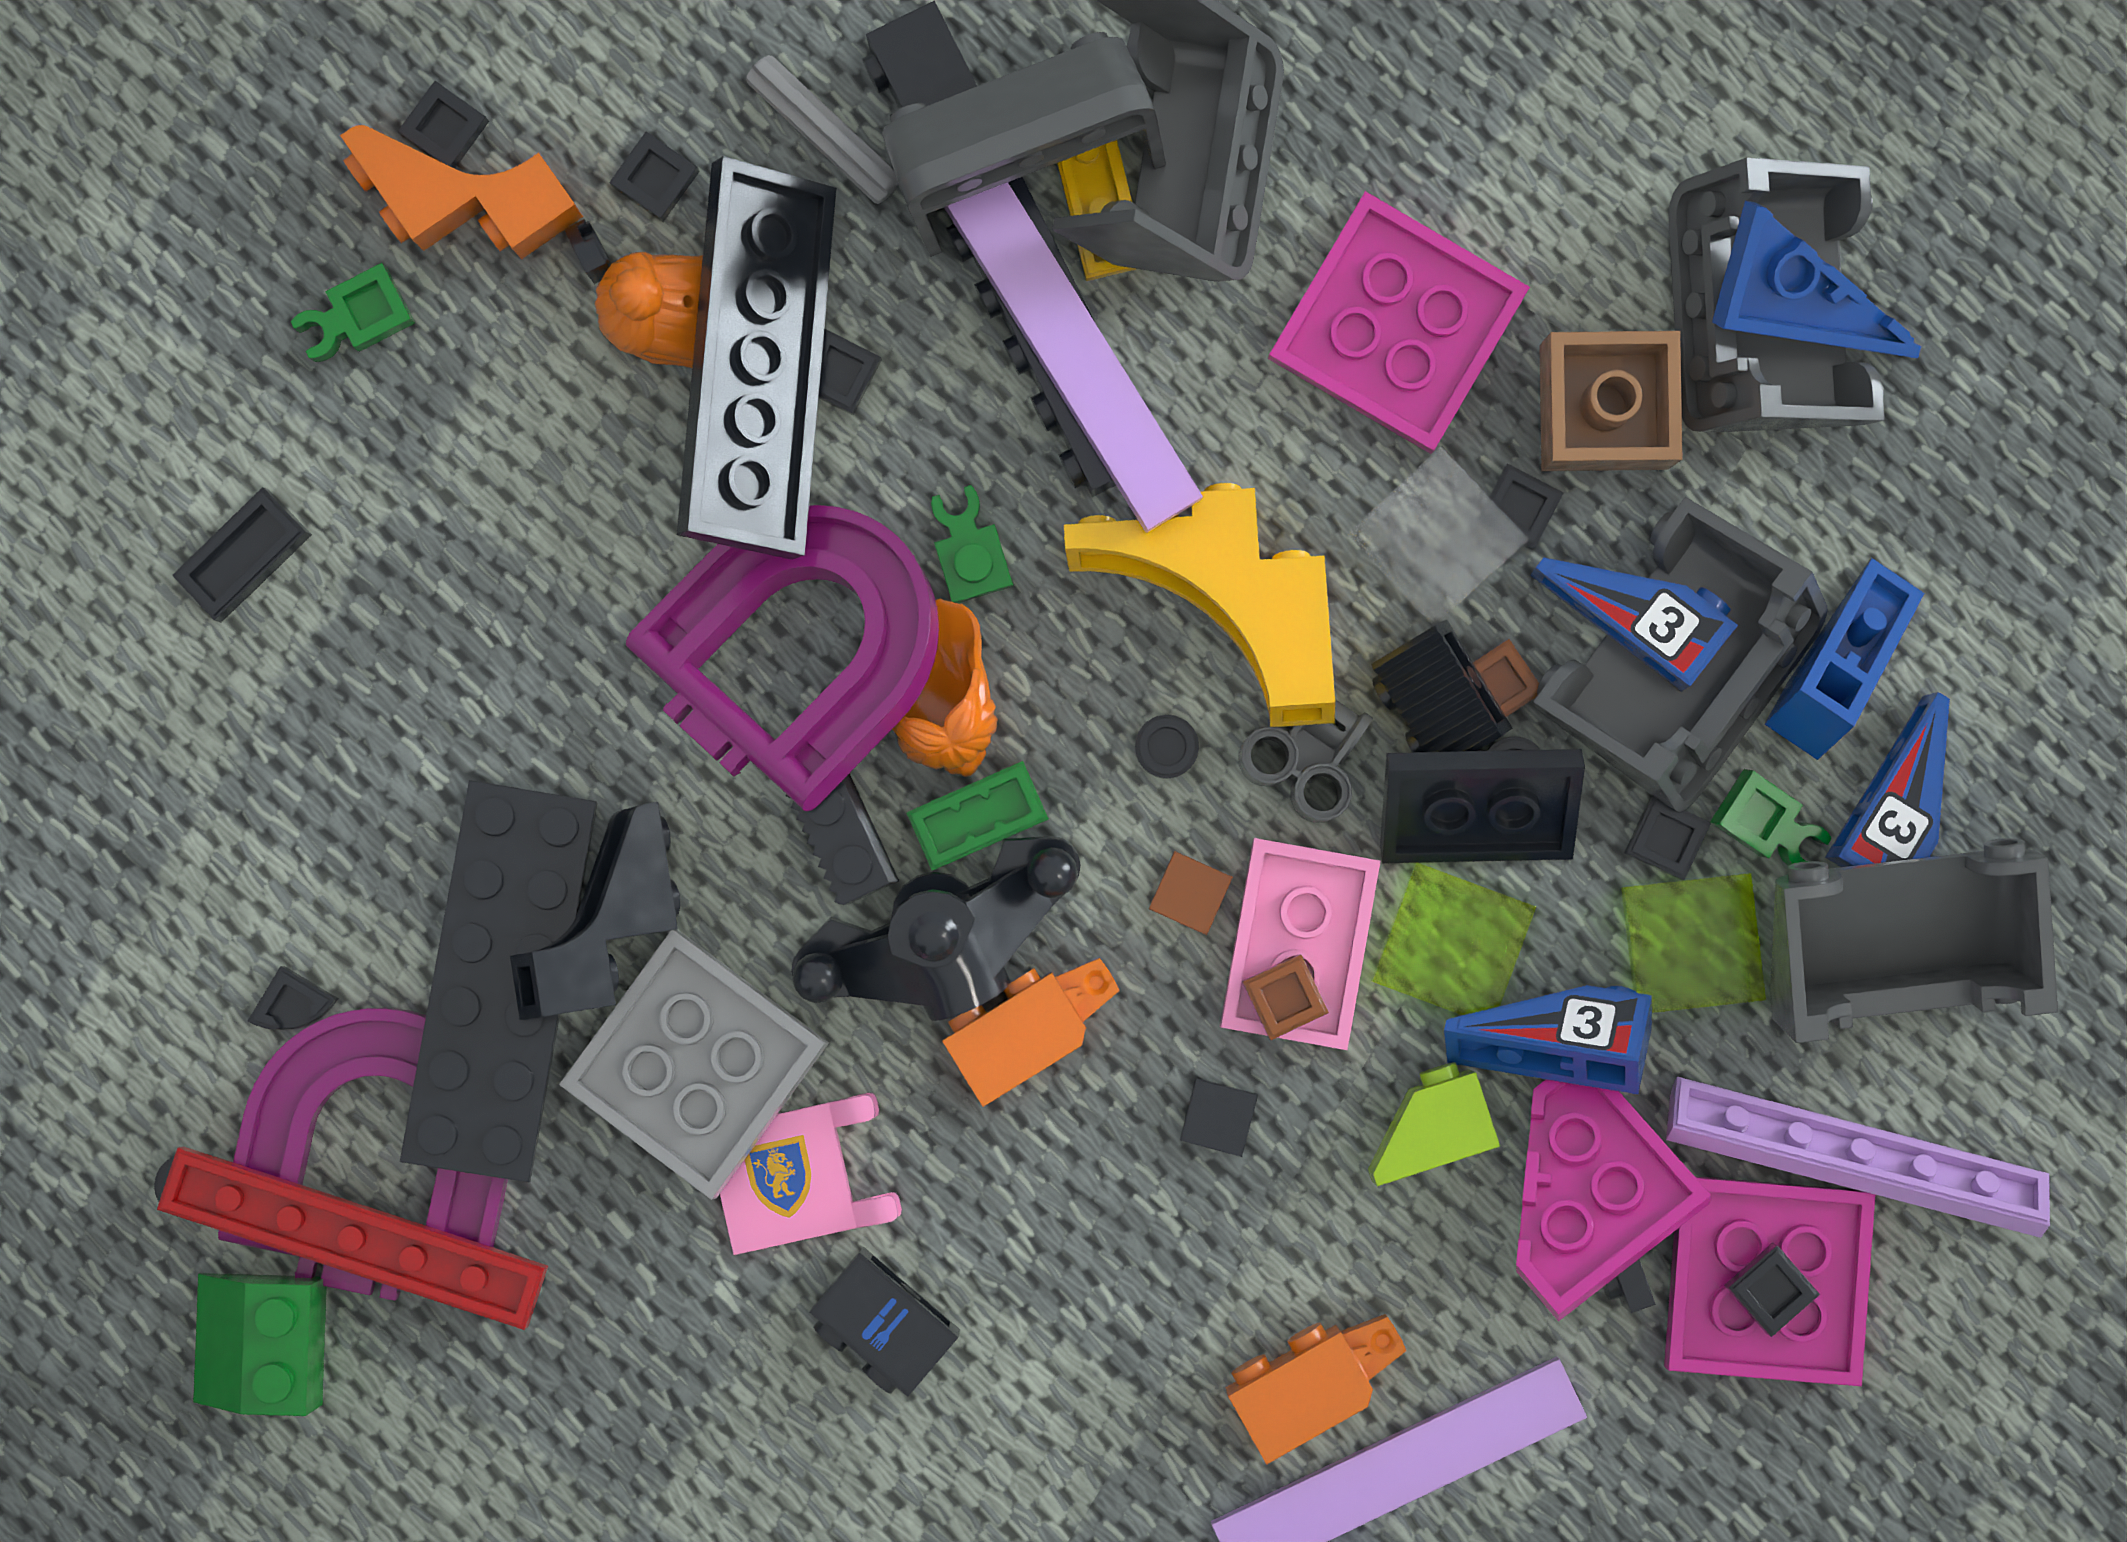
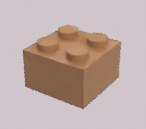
(1610, 401)

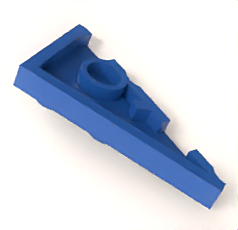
(1787, 291)

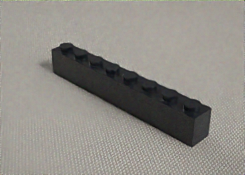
(924, 65)

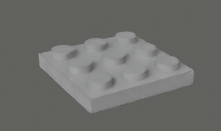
(694, 1064)

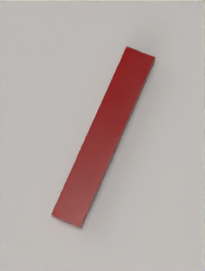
(352, 1237)

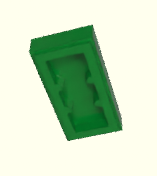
(977, 816)

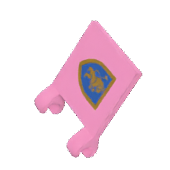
(798, 1181)

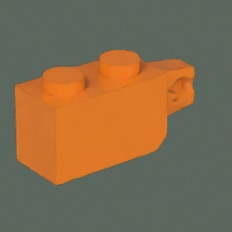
(1027, 1030)
(1312, 1384)

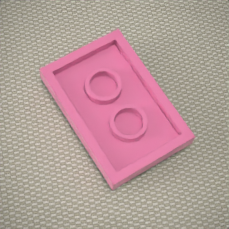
(1306, 906)

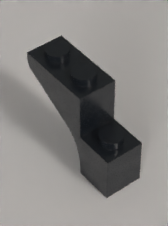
(623, 899)

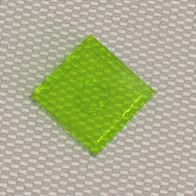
(1453, 942)
(1694, 942)

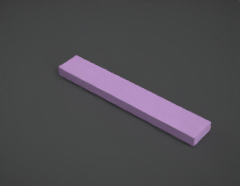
(1075, 355)
(1859, 1157)
(1411, 1461)

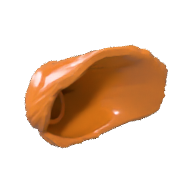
(651, 306)
(954, 712)

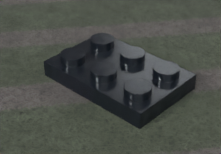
(1481, 805)

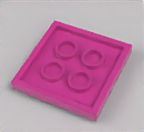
(1398, 322)
(1825, 1237)

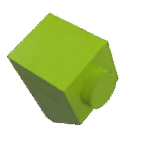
(1435, 1125)

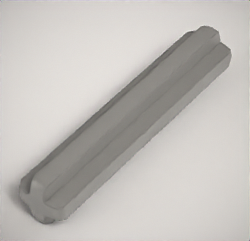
(823, 129)

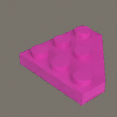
(1594, 1193)

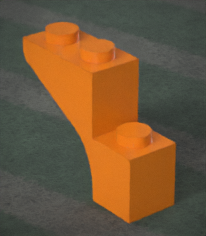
(433, 199)

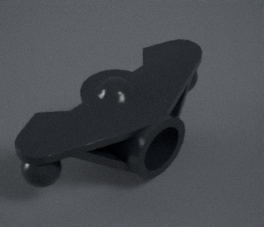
(943, 936)

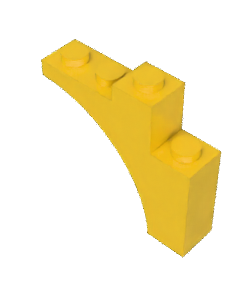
(1212, 560)

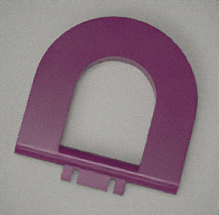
(861, 700)
(299, 1082)

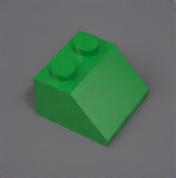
(260, 1343)

